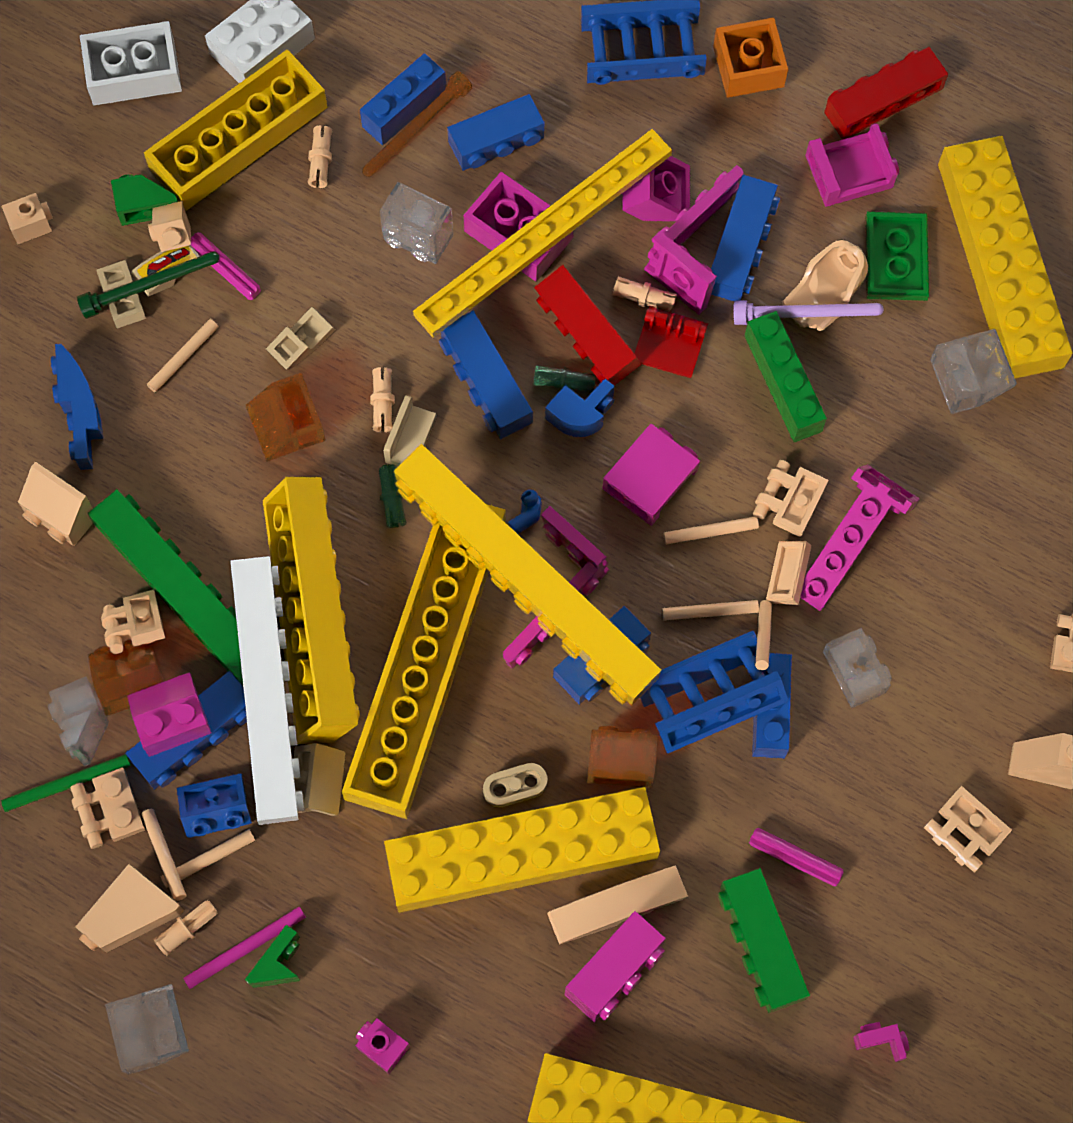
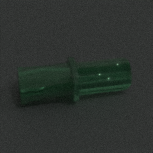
(561, 377)
(391, 497)

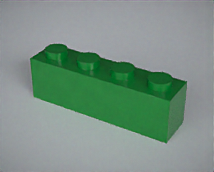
(785, 376)
(763, 940)

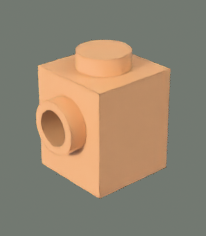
(28, 218)
(170, 226)

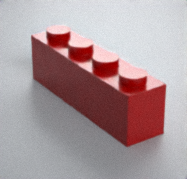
(885, 92)
(587, 326)

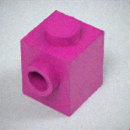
(381, 1045)

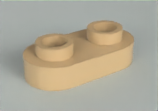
(514, 783)

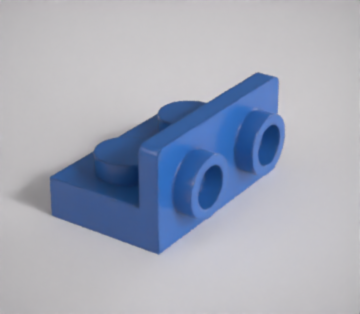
(213, 805)

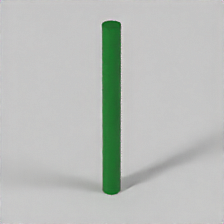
(64, 783)

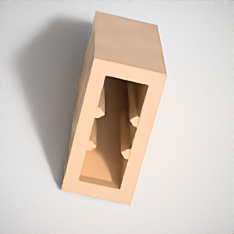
(1044, 760)
(126, 911)

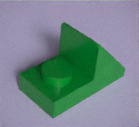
(269, 968)

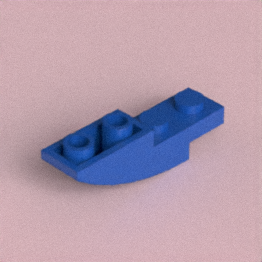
(80, 405)

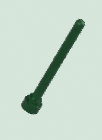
(91, 304)

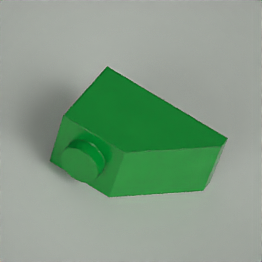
(137, 196)

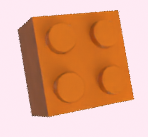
(750, 57)

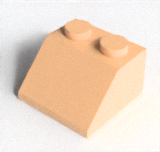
(55, 505)

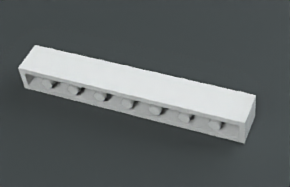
(265, 692)

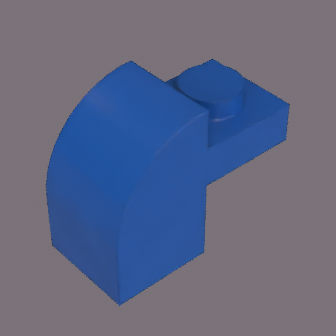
(579, 416)

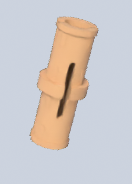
(320, 156)
(644, 294)
(382, 399)

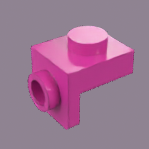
(874, 1035)

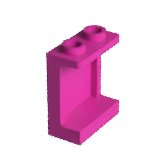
(852, 166)
(650, 473)

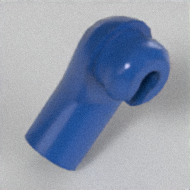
(530, 511)

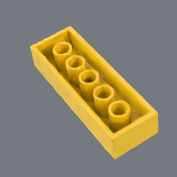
(236, 129)

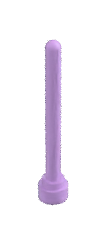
(747, 311)

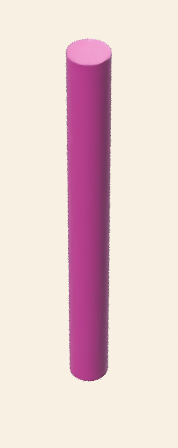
(243, 948)

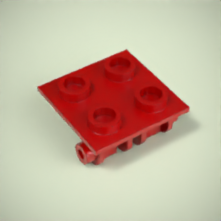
(670, 342)

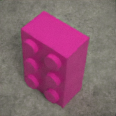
(504, 211)
(616, 968)

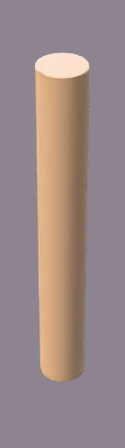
(182, 355)
(710, 530)
(710, 610)
(763, 635)
(163, 854)
(213, 855)

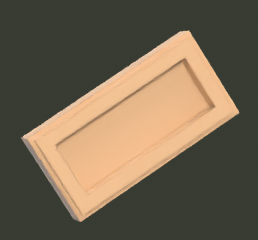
(788, 572)

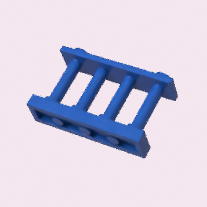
(642, 14)
(721, 711)

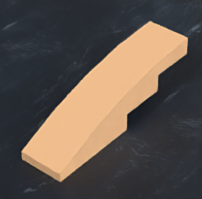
(616, 904)

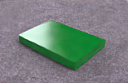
(897, 256)

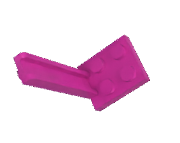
(672, 263)
(876, 499)
(585, 581)

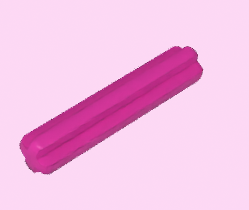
(227, 267)
(796, 857)

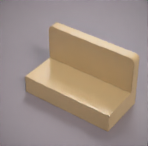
(408, 432)
(320, 777)

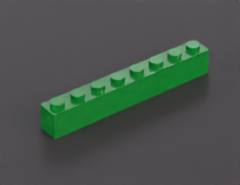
(170, 577)

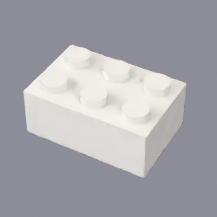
(258, 35)
(130, 63)

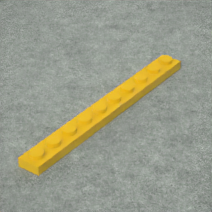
(542, 233)

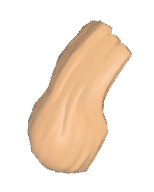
(829, 279)

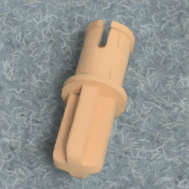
(185, 927)

